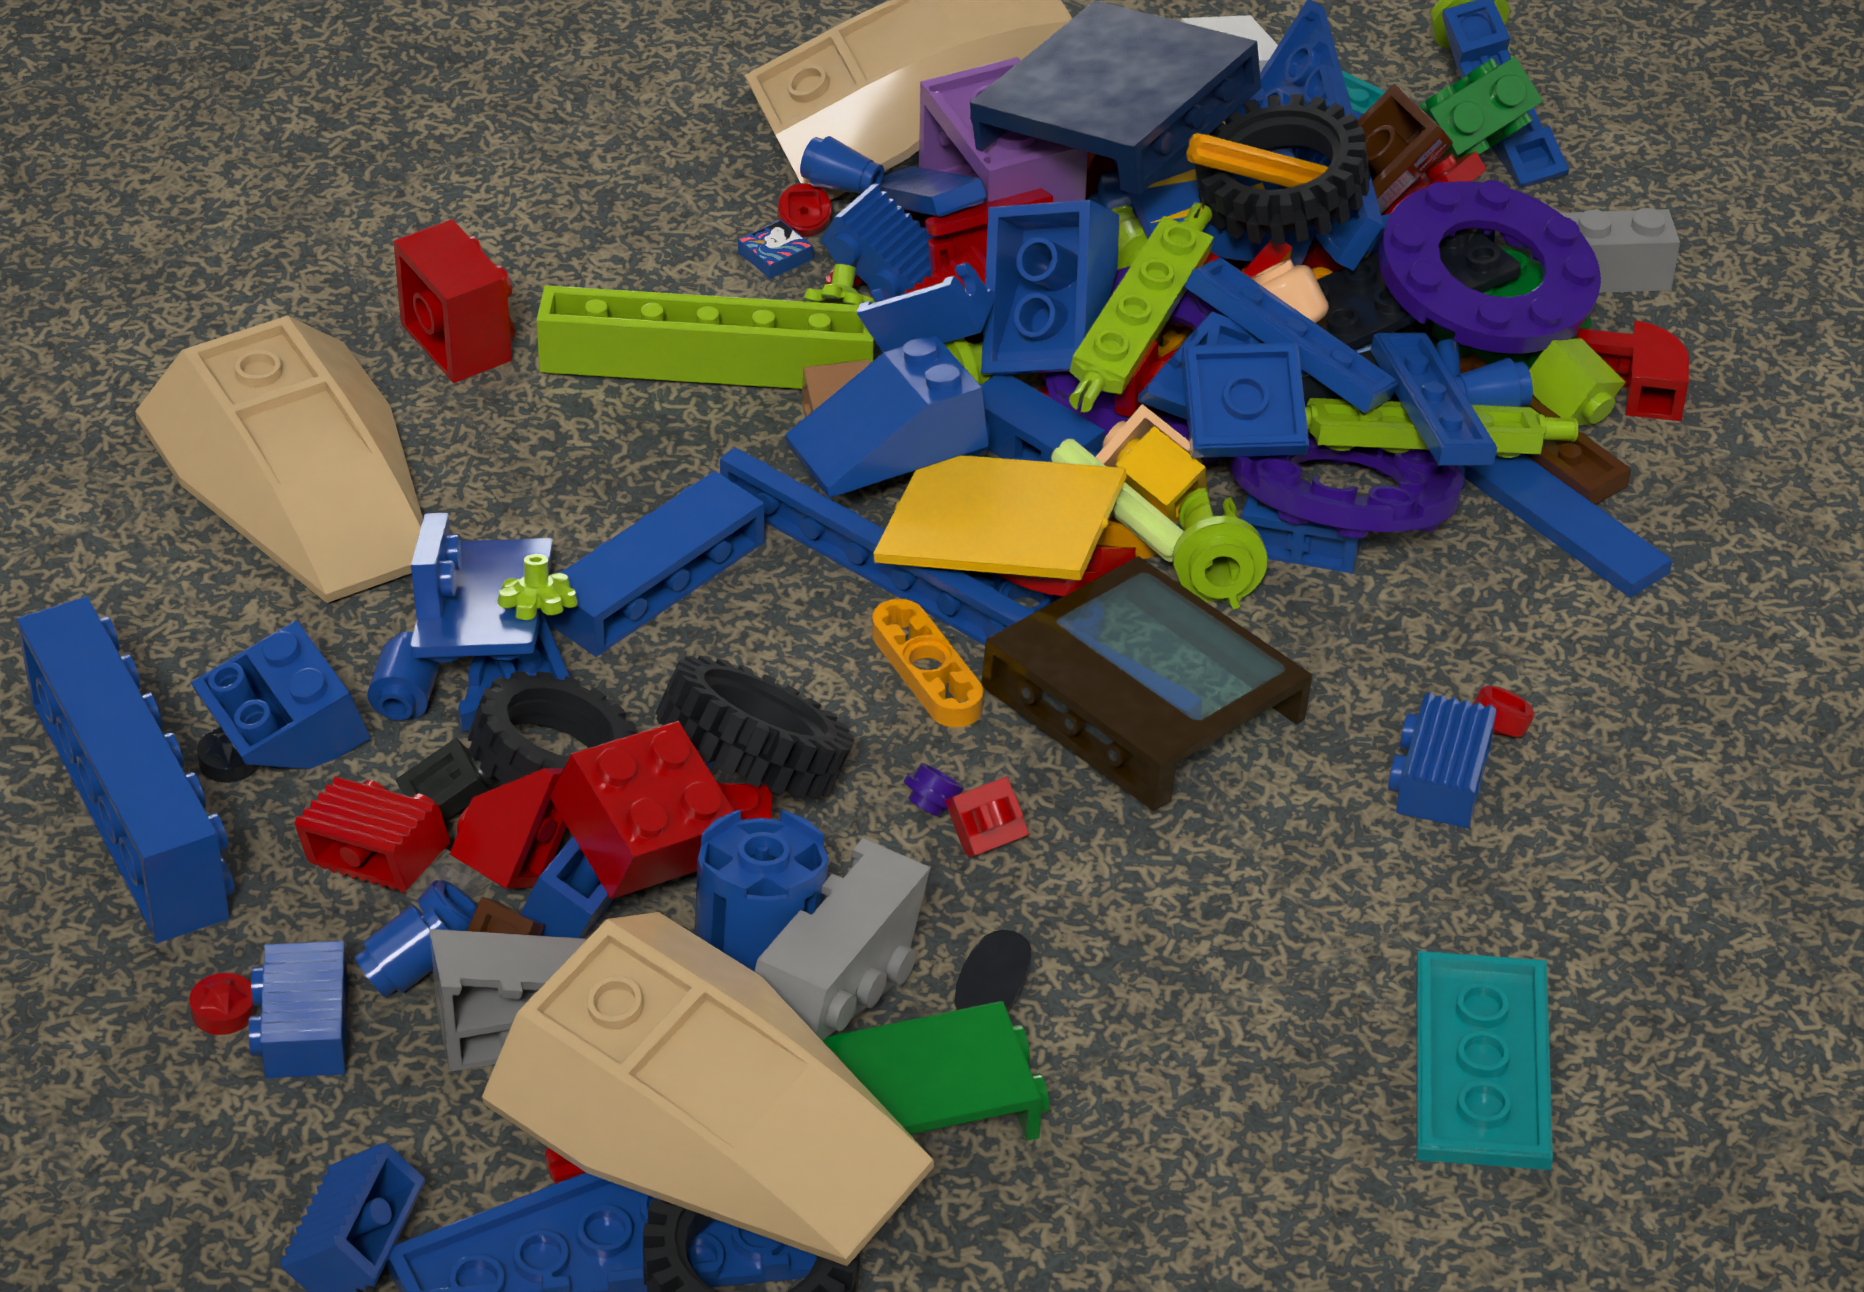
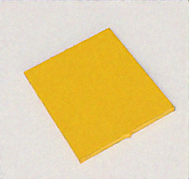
(1002, 516)

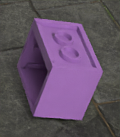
(1008, 165)

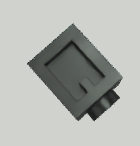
(447, 778)

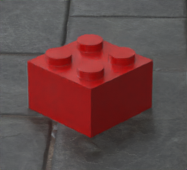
(454, 300)
(639, 807)

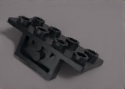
(1365, 306)

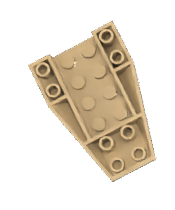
(868, 71)
(291, 453)
(702, 1091)

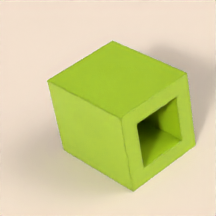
(1575, 381)

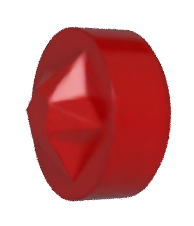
(805, 209)
(1512, 712)
(222, 1003)

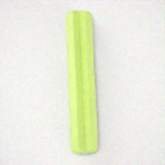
(1130, 506)

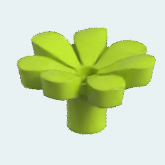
(840, 289)
(537, 590)

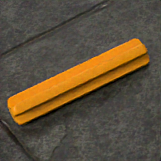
(1251, 161)

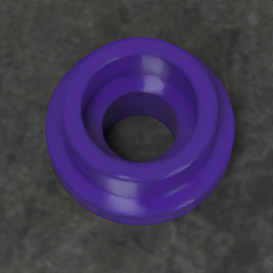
(931, 788)

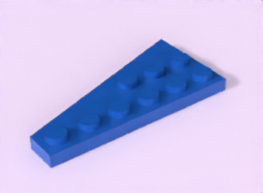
(1310, 67)
(577, 1240)

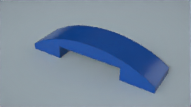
(1476, 36)

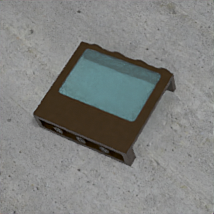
(1139, 676)

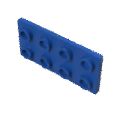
(459, 592)

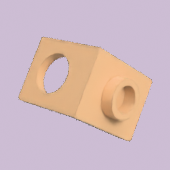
(1136, 427)

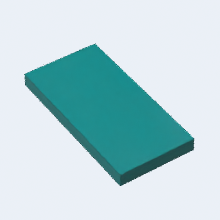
(1483, 1061)

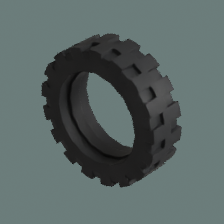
(542, 702)

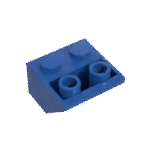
(282, 703)

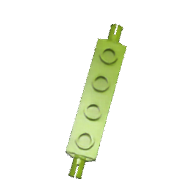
(1140, 307)
(1389, 427)

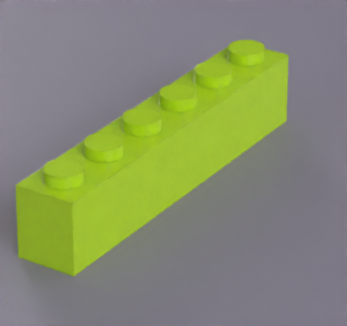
(694, 336)

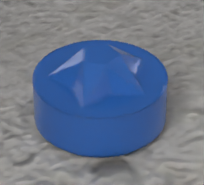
(450, 903)

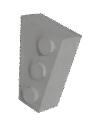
(852, 944)
(483, 985)

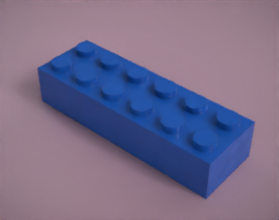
(126, 769)

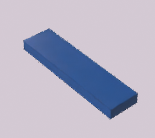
(932, 190)
(1278, 322)
(1433, 399)
(1572, 522)

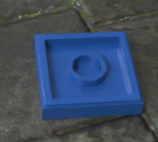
(1244, 400)

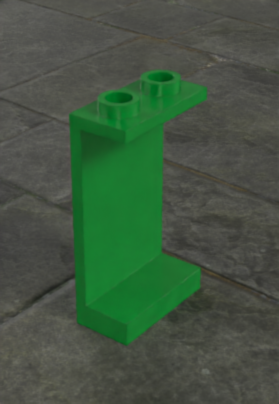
(948, 1069)

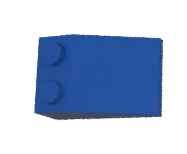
(1049, 280)
(892, 419)

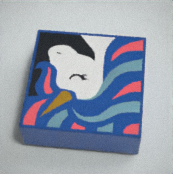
(775, 249)

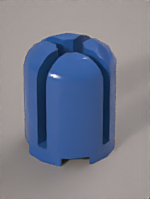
(756, 881)

